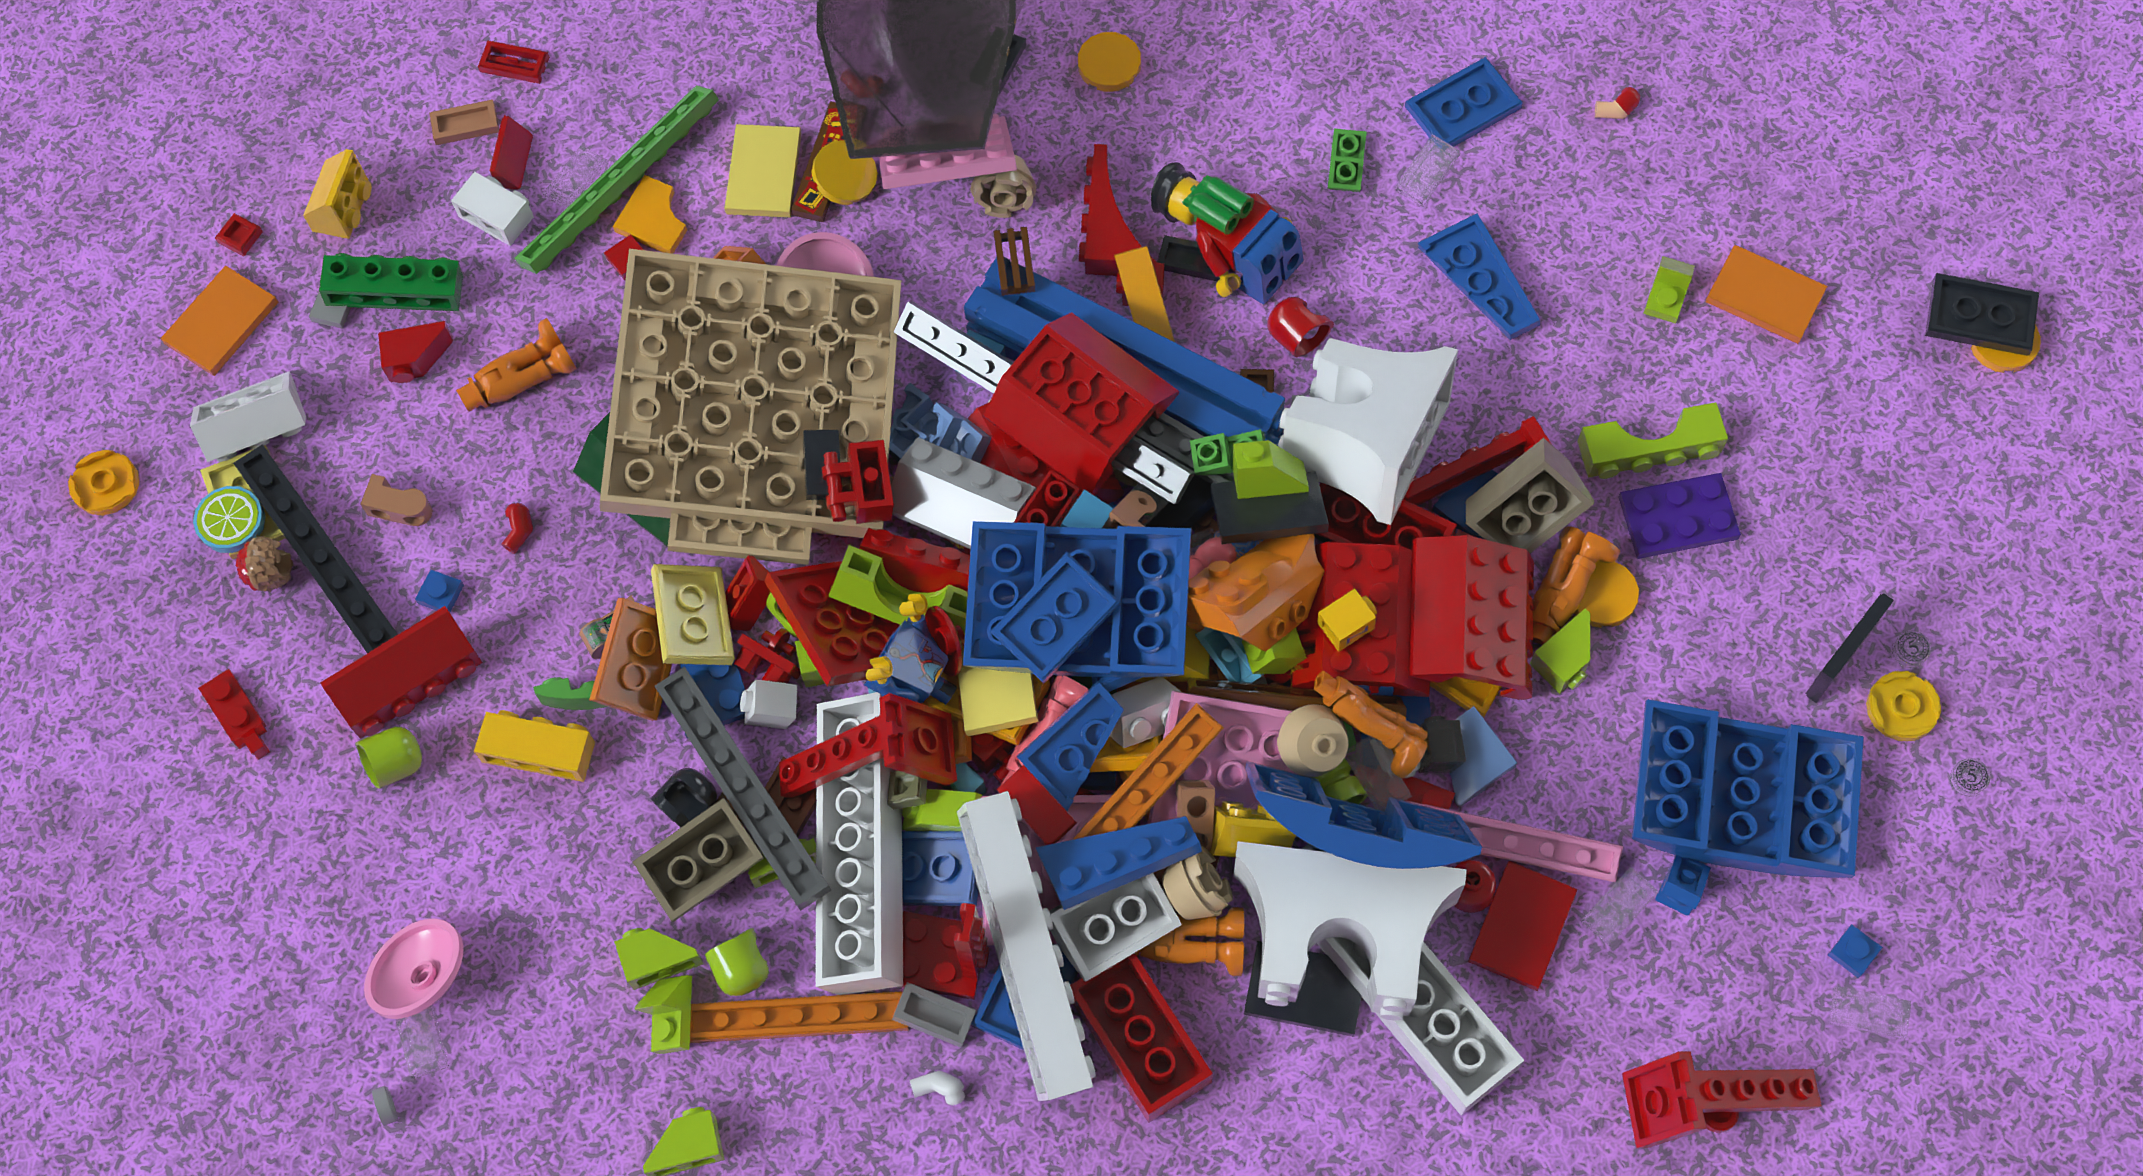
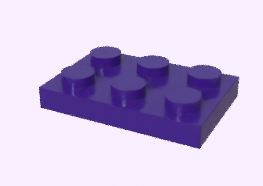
(1679, 515)

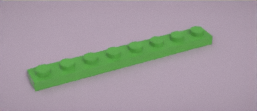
(610, 185)

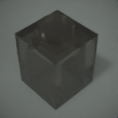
(1444, 746)

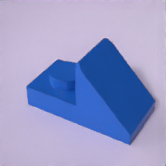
(1683, 885)

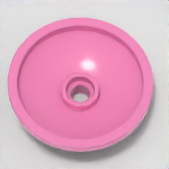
(826, 253)
(414, 969)

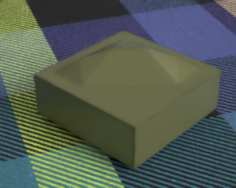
(906, 790)

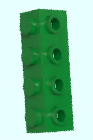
(391, 282)

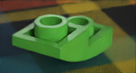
(1347, 160)
(1215, 452)
(562, 695)

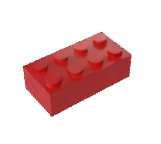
(1141, 1037)

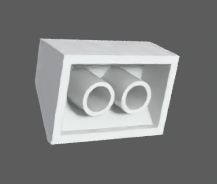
(248, 418)
(1113, 925)

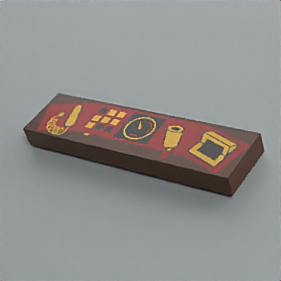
(809, 201)

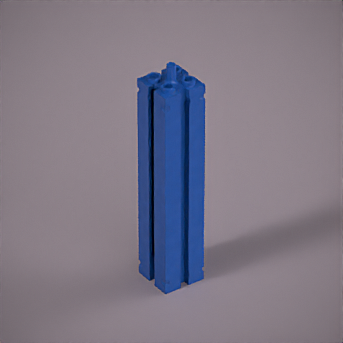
(1209, 395)

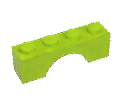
(1610, 449)
(867, 586)

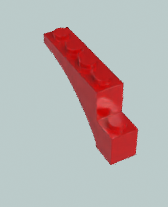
(1105, 226)

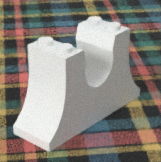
(1369, 419)
(1322, 896)

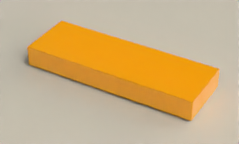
(1143, 291)

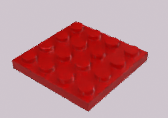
(832, 632)

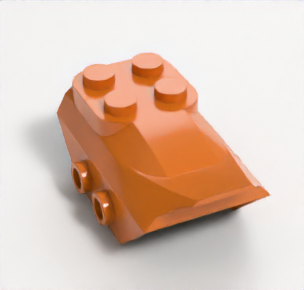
(1259, 593)

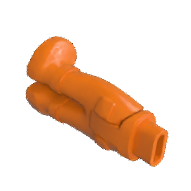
(502, 376)
(1560, 596)
(1374, 720)
(1176, 949)

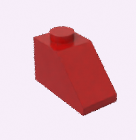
(412, 350)

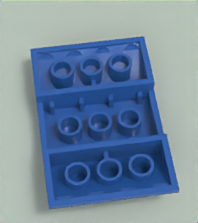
(1136, 564)
(1748, 793)
(1396, 838)

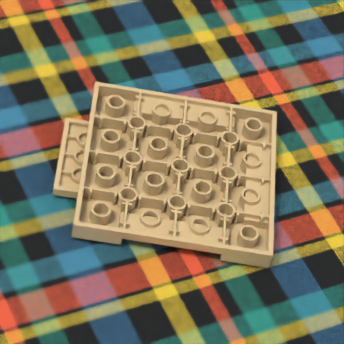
(721, 382)

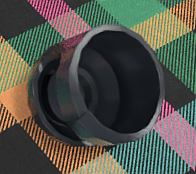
(685, 796)

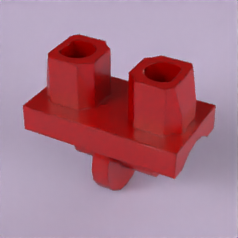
(753, 653)

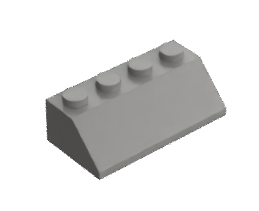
(951, 491)

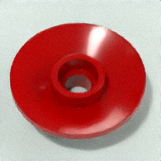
(948, 638)

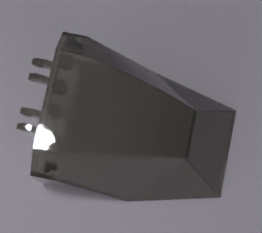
(915, 71)

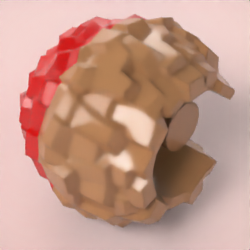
(263, 564)

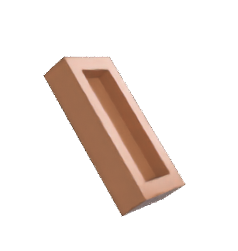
(464, 122)

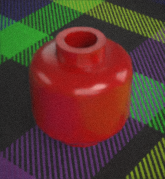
(1481, 888)

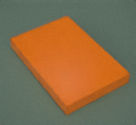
(1766, 294)
(219, 320)
(631, 662)

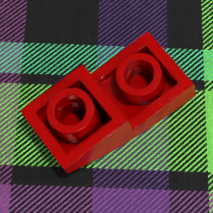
(1038, 806)

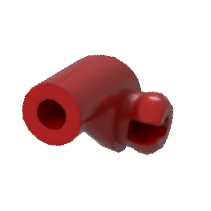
(520, 524)

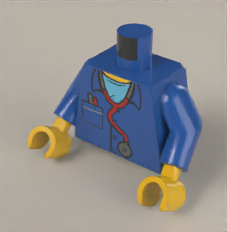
(911, 659)

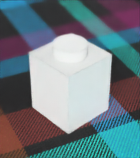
(769, 704)

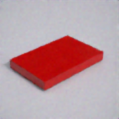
(1522, 925)

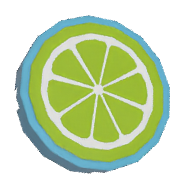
(229, 519)

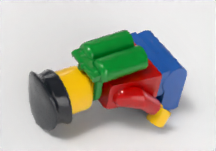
(1232, 231)

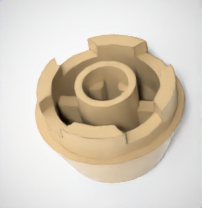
(1005, 191)
(1312, 740)
(1196, 887)

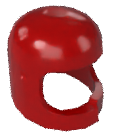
(1292, 321)

